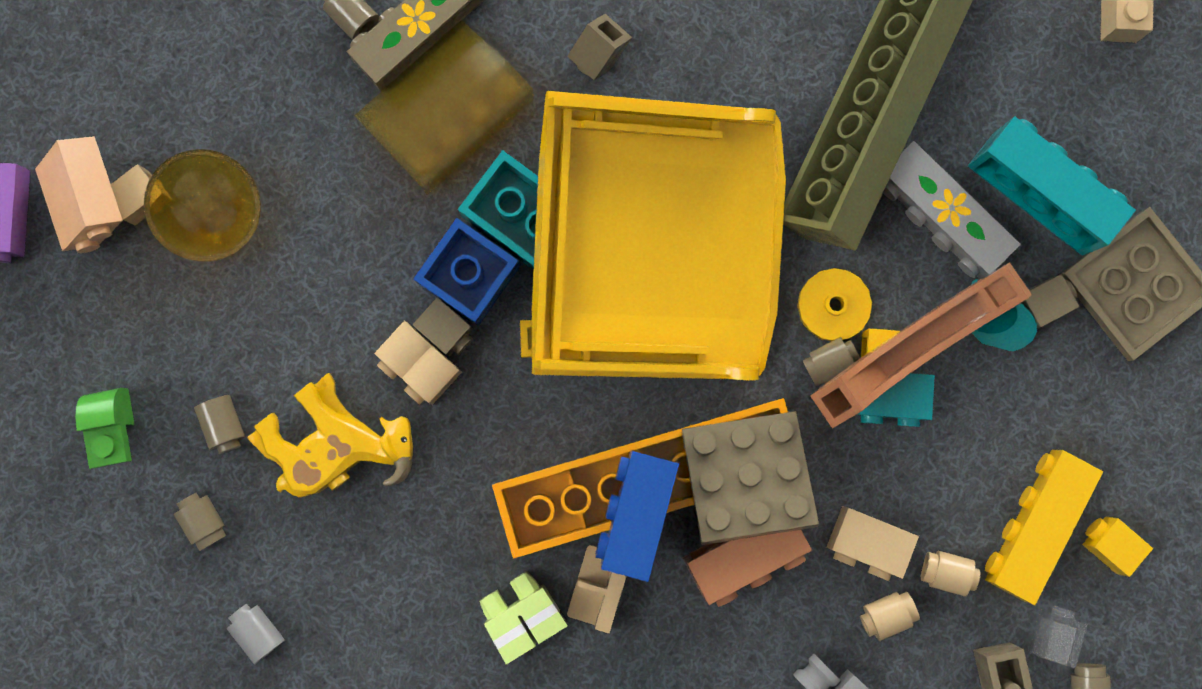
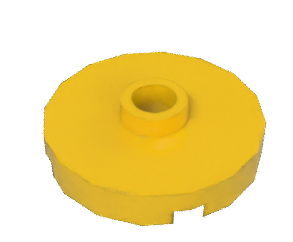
(816, 311)

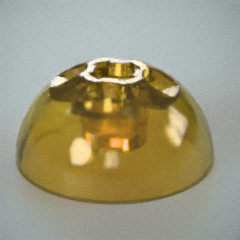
(184, 223)

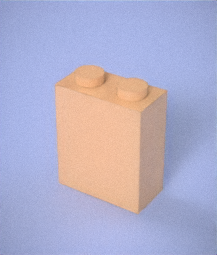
(78, 194)

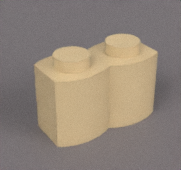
(417, 363)

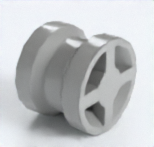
(816, 675)

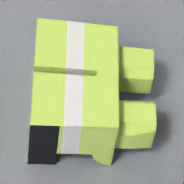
(508, 627)

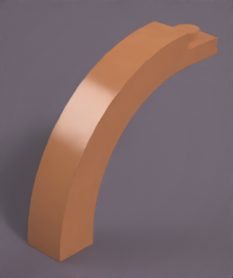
(918, 343)

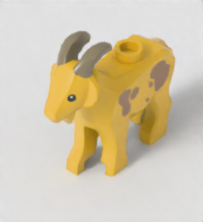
(335, 445)

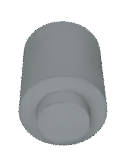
(254, 632)

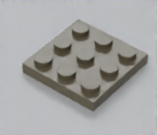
(1138, 284)
(749, 478)

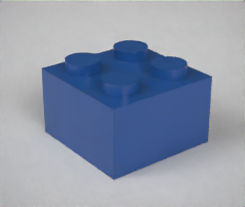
(467, 271)

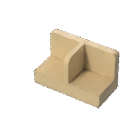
(596, 593)

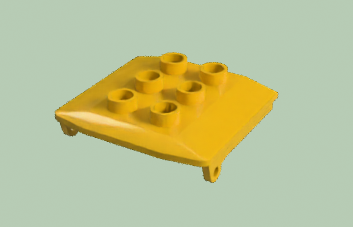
(656, 238)

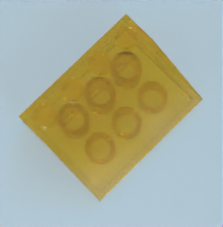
(445, 106)

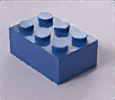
(636, 515)

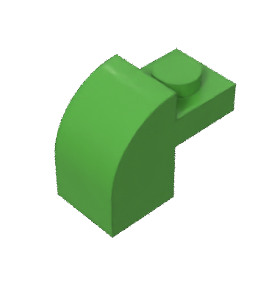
(104, 423)

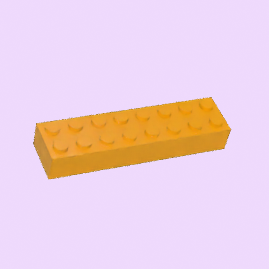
(574, 496)

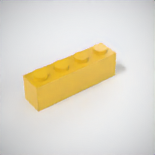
(1043, 525)

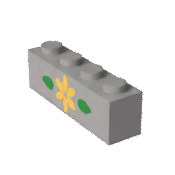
(949, 213)

